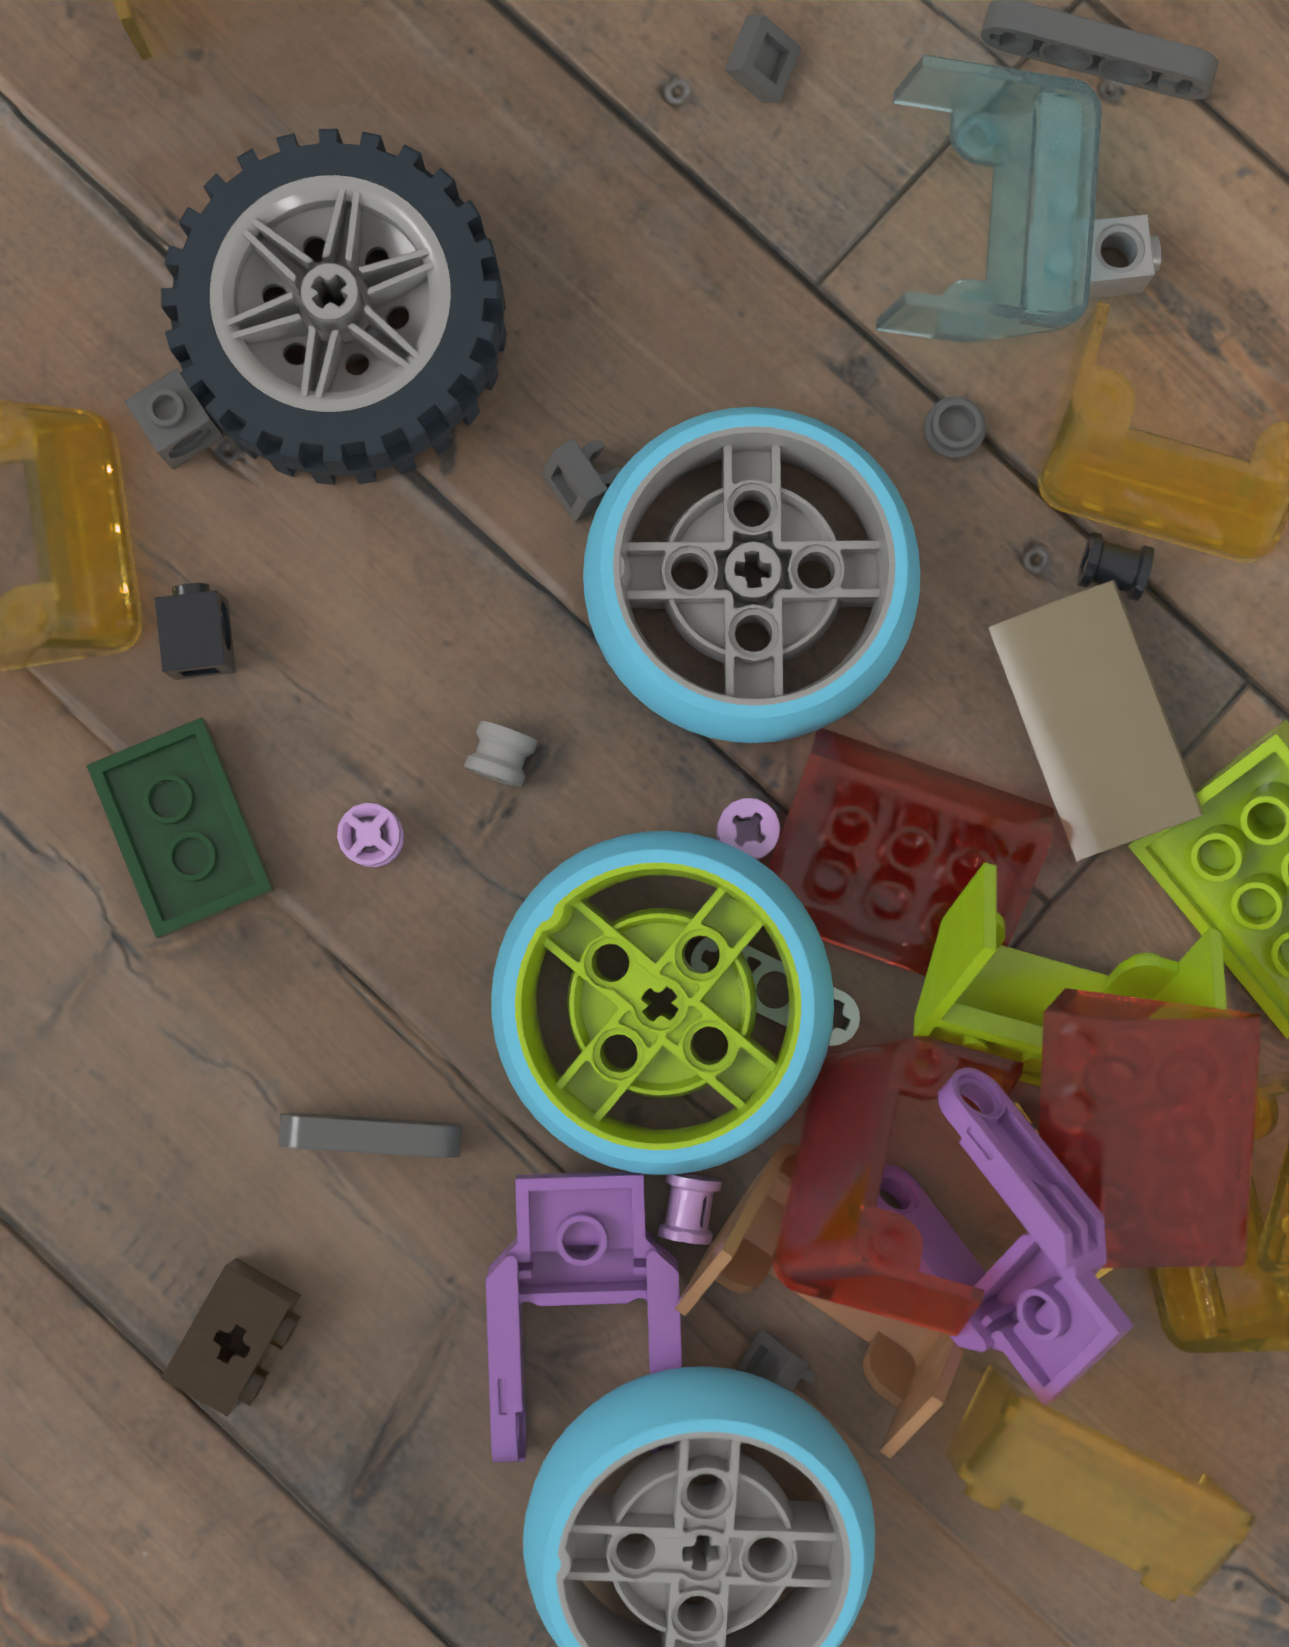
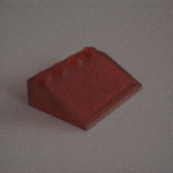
(892, 843)
(1154, 1122)

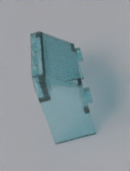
(1045, 159)

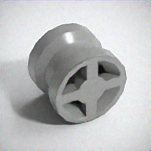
(500, 754)

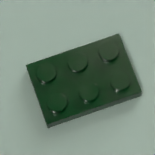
(180, 828)

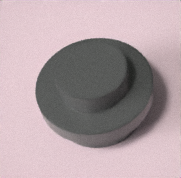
(954, 427)

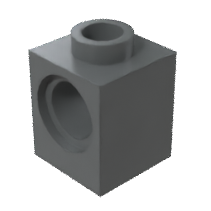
(173, 419)

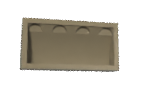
(1095, 720)

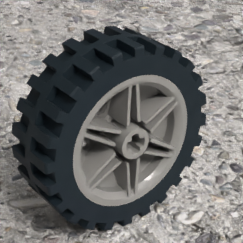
(256, 239)

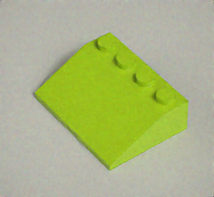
(1234, 868)

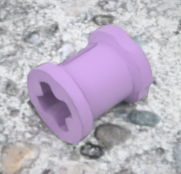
(689, 1208)

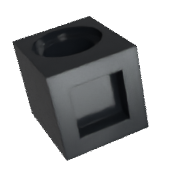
(194, 632)

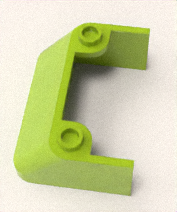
(998, 995)

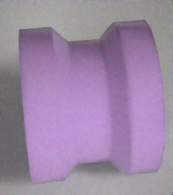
(362, 828)
(745, 834)

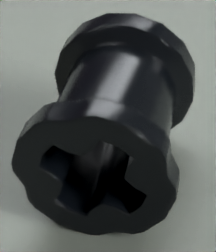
(1109, 561)

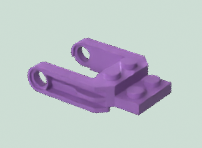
(574, 1245)
(1043, 1292)

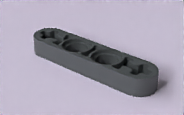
(1099, 49)

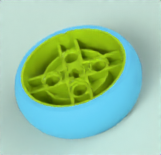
(667, 1065)

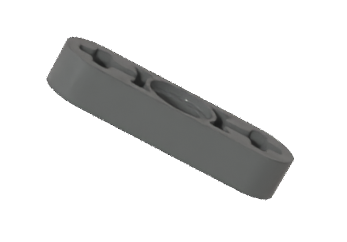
(370, 1135)

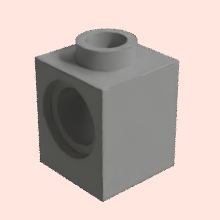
(1140, 249)

